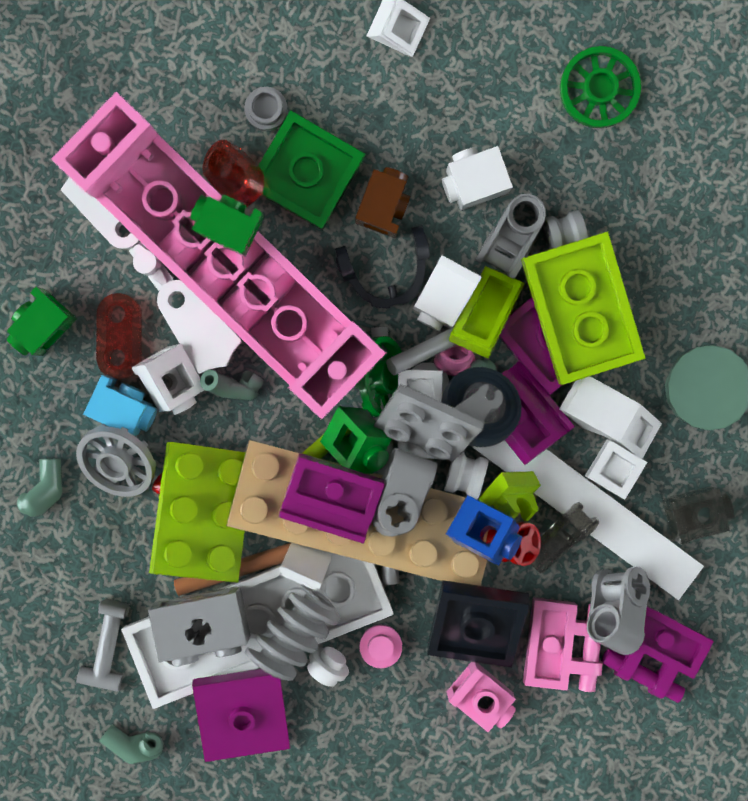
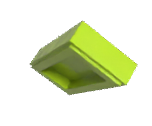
(486, 312)

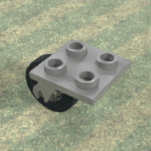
(475, 410)

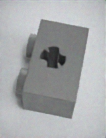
(174, 619)

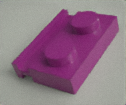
(540, 418)
(331, 498)

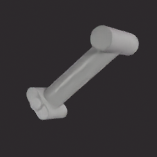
(100, 674)

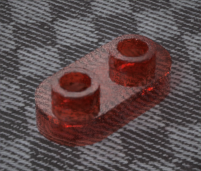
(233, 172)
(122, 335)

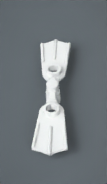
(197, 328)

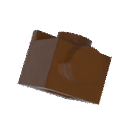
(384, 202)

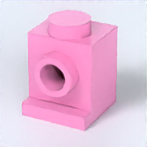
(475, 684)

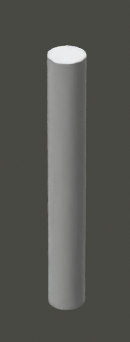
(419, 353)

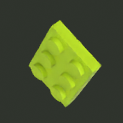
(583, 308)
(194, 514)

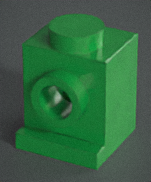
(226, 222)
(39, 323)
(364, 447)

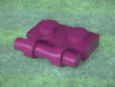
(668, 642)

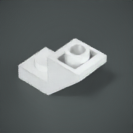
(611, 415)

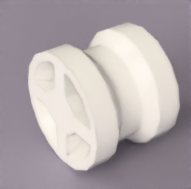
(466, 475)

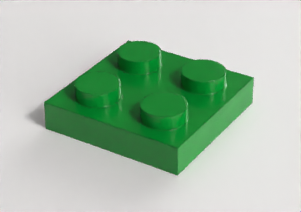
(308, 170)

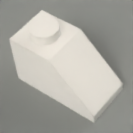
(445, 294)

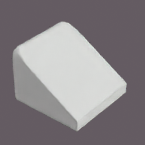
(398, 26)
(305, 565)

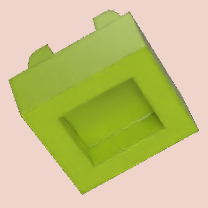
(513, 494)

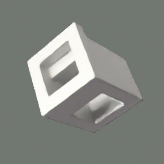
(177, 365)

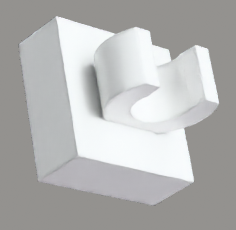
(615, 469)

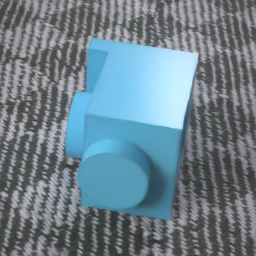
(120, 406)

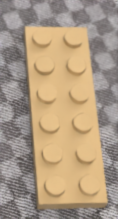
(421, 551)

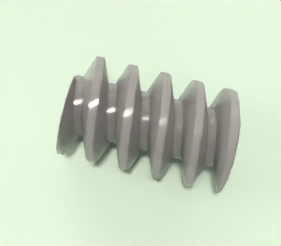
(294, 635)

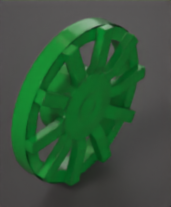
(600, 87)
(379, 379)

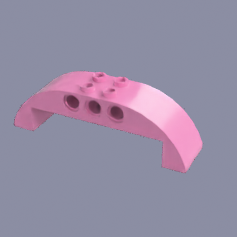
(258, 295)

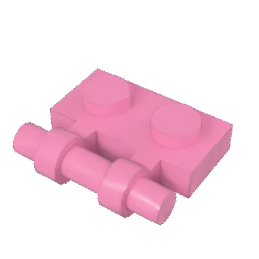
(551, 647)

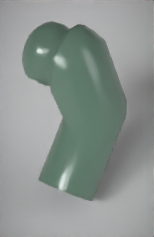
(228, 387)

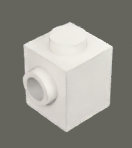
(476, 177)

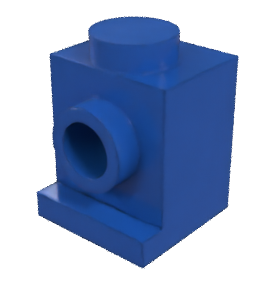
(474, 521)

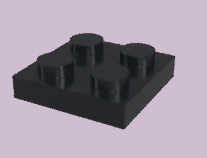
(477, 623)

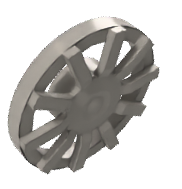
(116, 461)

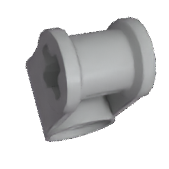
(511, 237)
(406, 486)
(617, 611)

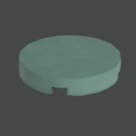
(708, 387)

